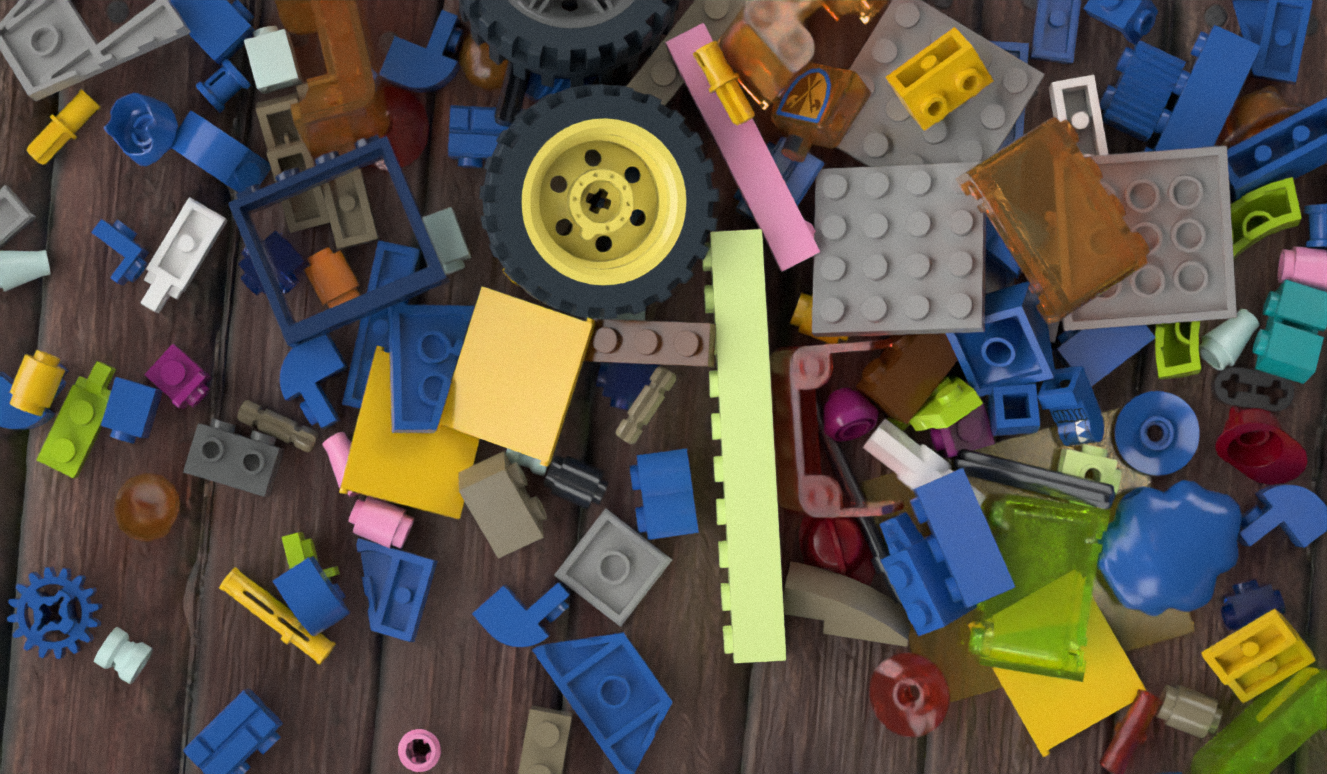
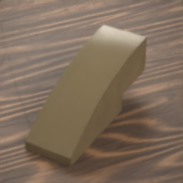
(286, 152)
(844, 605)

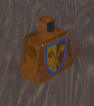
(818, 108)

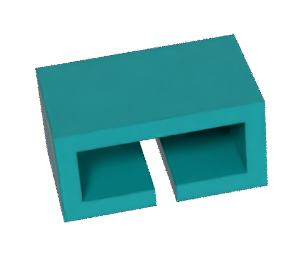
(1290, 339)

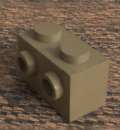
(502, 504)

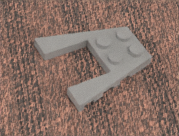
(55, 49)

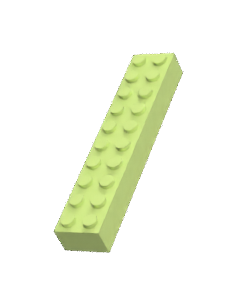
(746, 448)

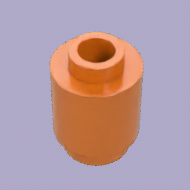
(332, 277)

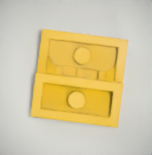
(1259, 655)

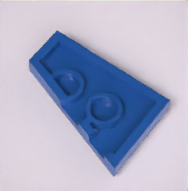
(422, 362)

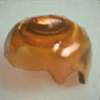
(478, 66)
(147, 507)

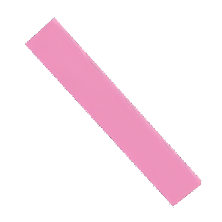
(746, 160)

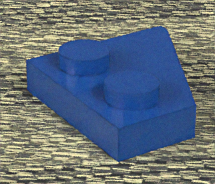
(1280, 32)
(396, 588)

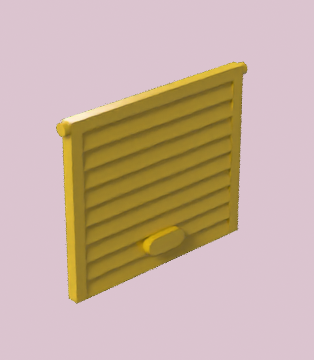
(516, 374)
(404, 467)
(1063, 707)

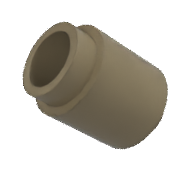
(1189, 711)

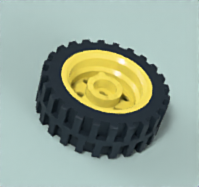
(671, 192)

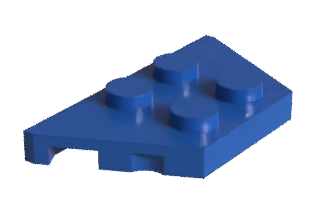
(610, 693)

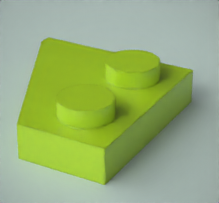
(944, 406)

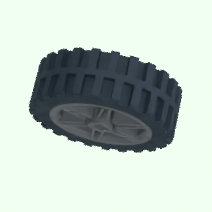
(569, 44)

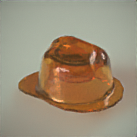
(1256, 113)

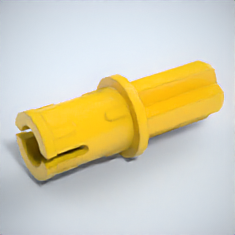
(724, 82)
(62, 127)

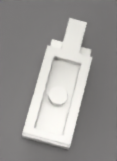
(181, 253)

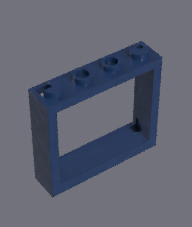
(292, 183)

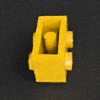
(939, 78)

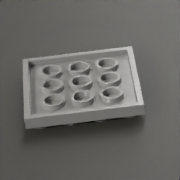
(970, 133)
(1185, 217)
(897, 252)

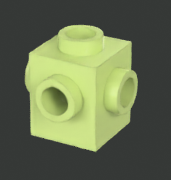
(1091, 458)

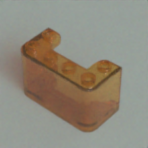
(771, 44)
(350, 97)
(1056, 218)

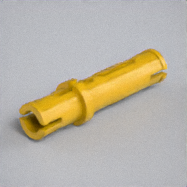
(237, 585)

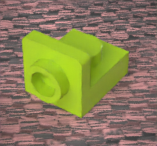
(299, 549)

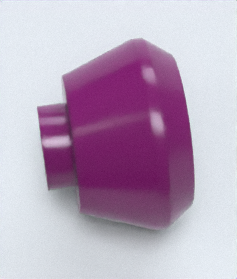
(849, 415)

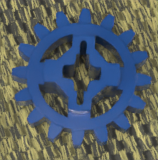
(39, 602)

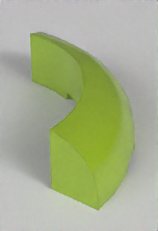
(1252, 219)

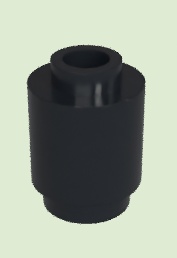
(576, 481)

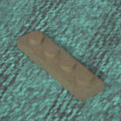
(347, 203)

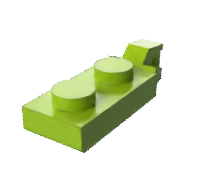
(78, 422)

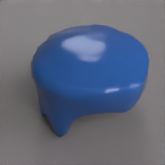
(142, 127)

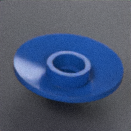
(1178, 429)

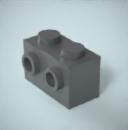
(233, 458)

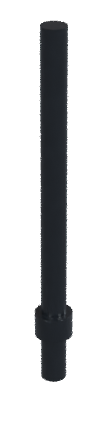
(854, 495)

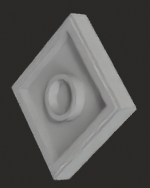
(613, 567)

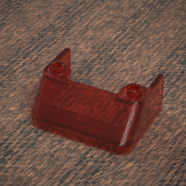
(799, 481)

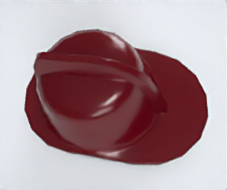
(1260, 447)
(837, 547)

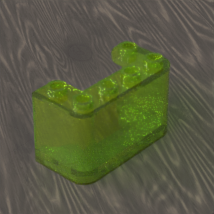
(1053, 566)
(1269, 727)

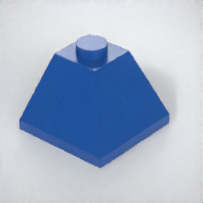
(1013, 346)

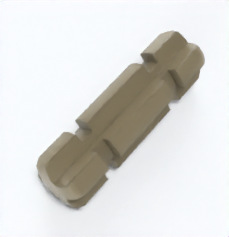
(646, 405)
(277, 426)

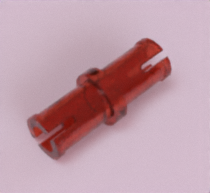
(1130, 732)

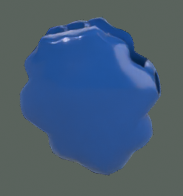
(1169, 547)

